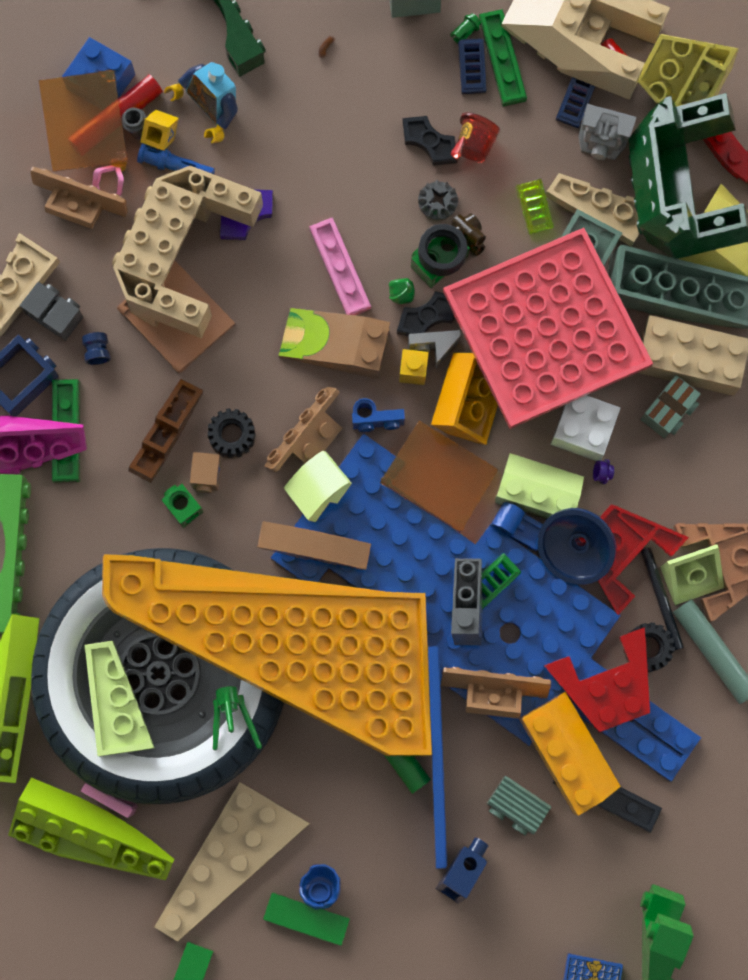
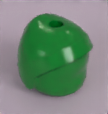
(401, 291)

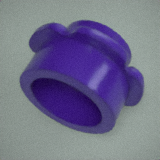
(603, 471)

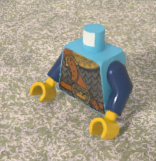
(212, 93)

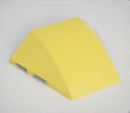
(686, 69)
(731, 258)

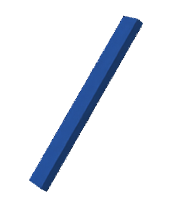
(437, 757)

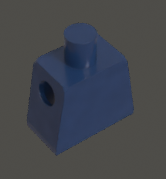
(459, 881)

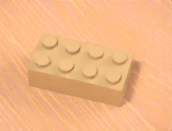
(695, 355)

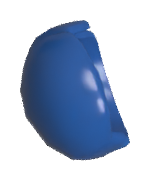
(320, 887)

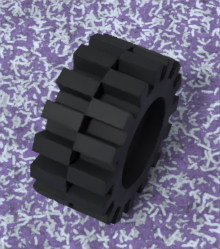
(226, 418)
(665, 645)

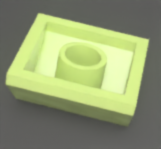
(694, 574)

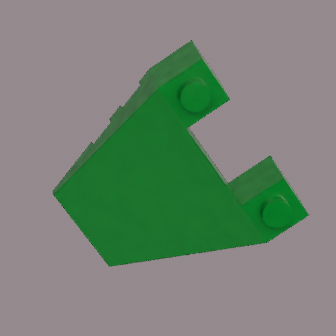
(663, 935)

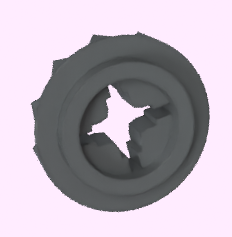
(436, 210)

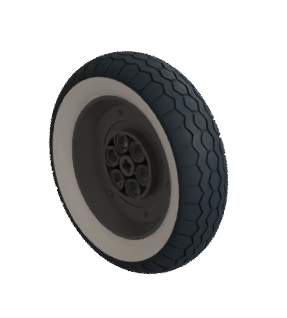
(181, 730)

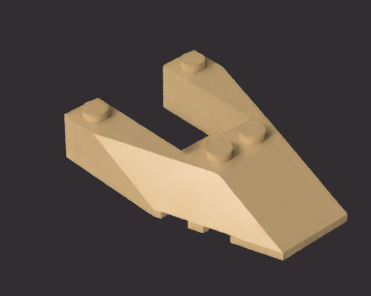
(573, 32)

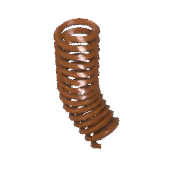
(326, 44)

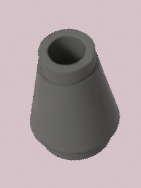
(133, 121)

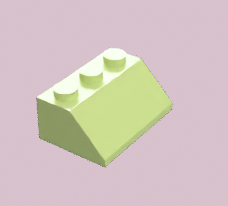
(538, 487)

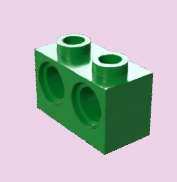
(438, 255)

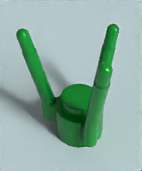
(227, 702)

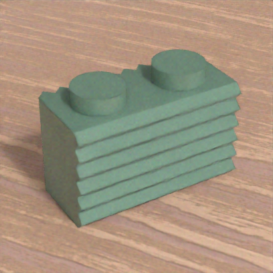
(518, 805)

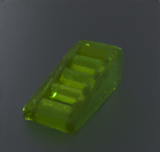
(538, 185)

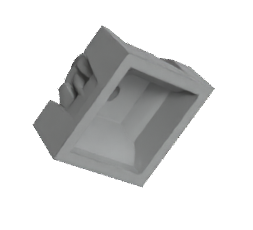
(604, 132)

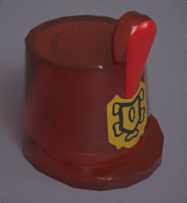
(475, 137)

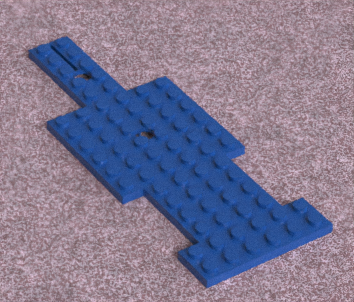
(554, 617)

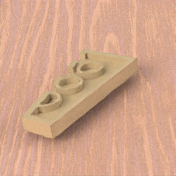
(598, 203)
(23, 270)

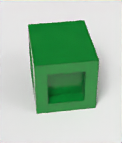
(186, 515)

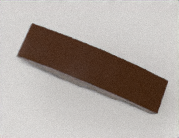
(165, 431)

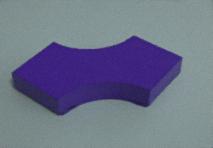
(235, 230)

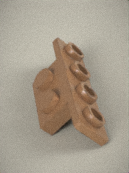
(75, 200)
(310, 435)
(494, 692)

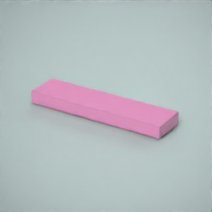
(340, 267)

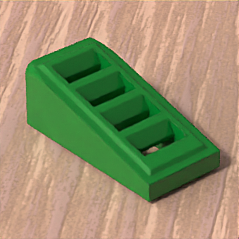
(510, 567)

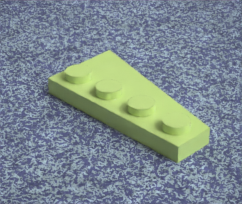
(115, 710)

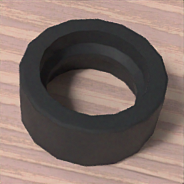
(448, 231)

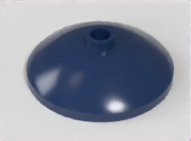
(567, 555)

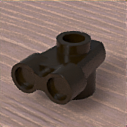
(471, 229)

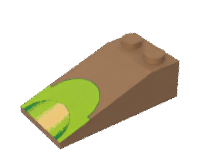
(336, 341)

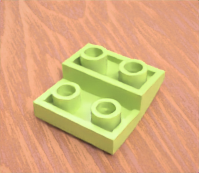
(317, 485)

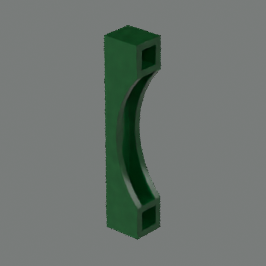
(241, 47)

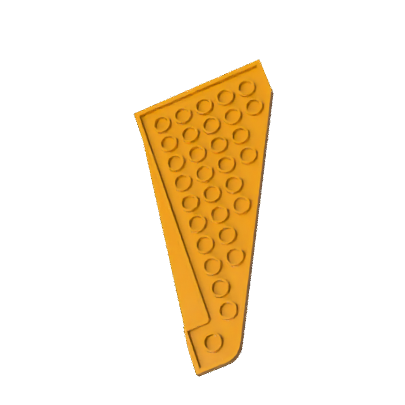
(318, 646)

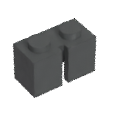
(52, 311)

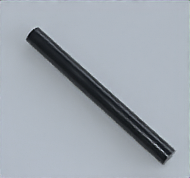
(661, 597)

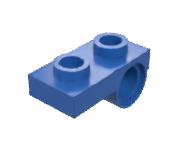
(388, 419)
(517, 525)

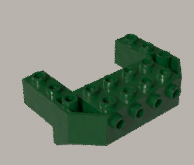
(664, 179)

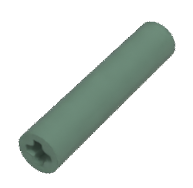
(714, 649)

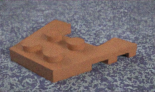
(733, 550)

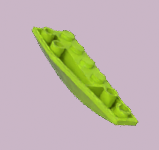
(16, 660)
(84, 832)

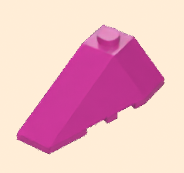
(36, 441)

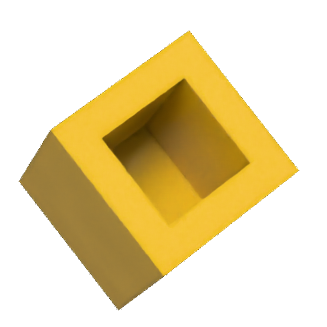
(159, 130)
(413, 367)

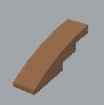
(314, 545)

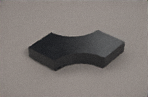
(421, 134)
(424, 317)

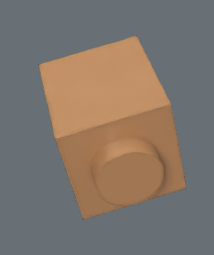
(205, 472)

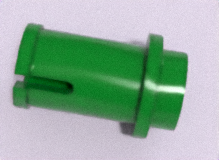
(466, 28)

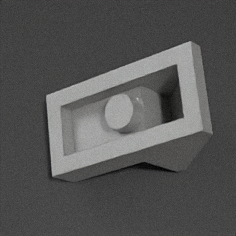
(441, 342)

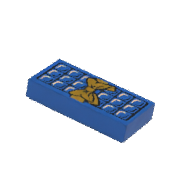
(588, 968)

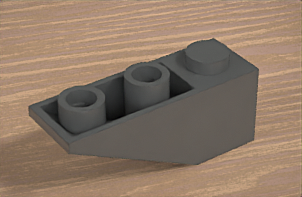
(467, 602)

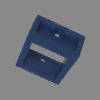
(37, 386)

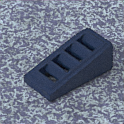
(472, 50)
(583, 88)

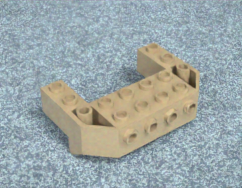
(159, 235)

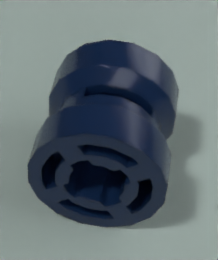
(96, 348)

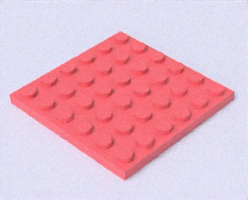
(547, 327)

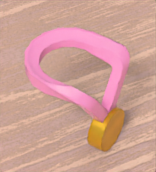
(113, 167)

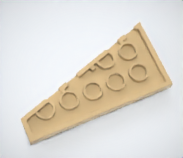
(237, 846)

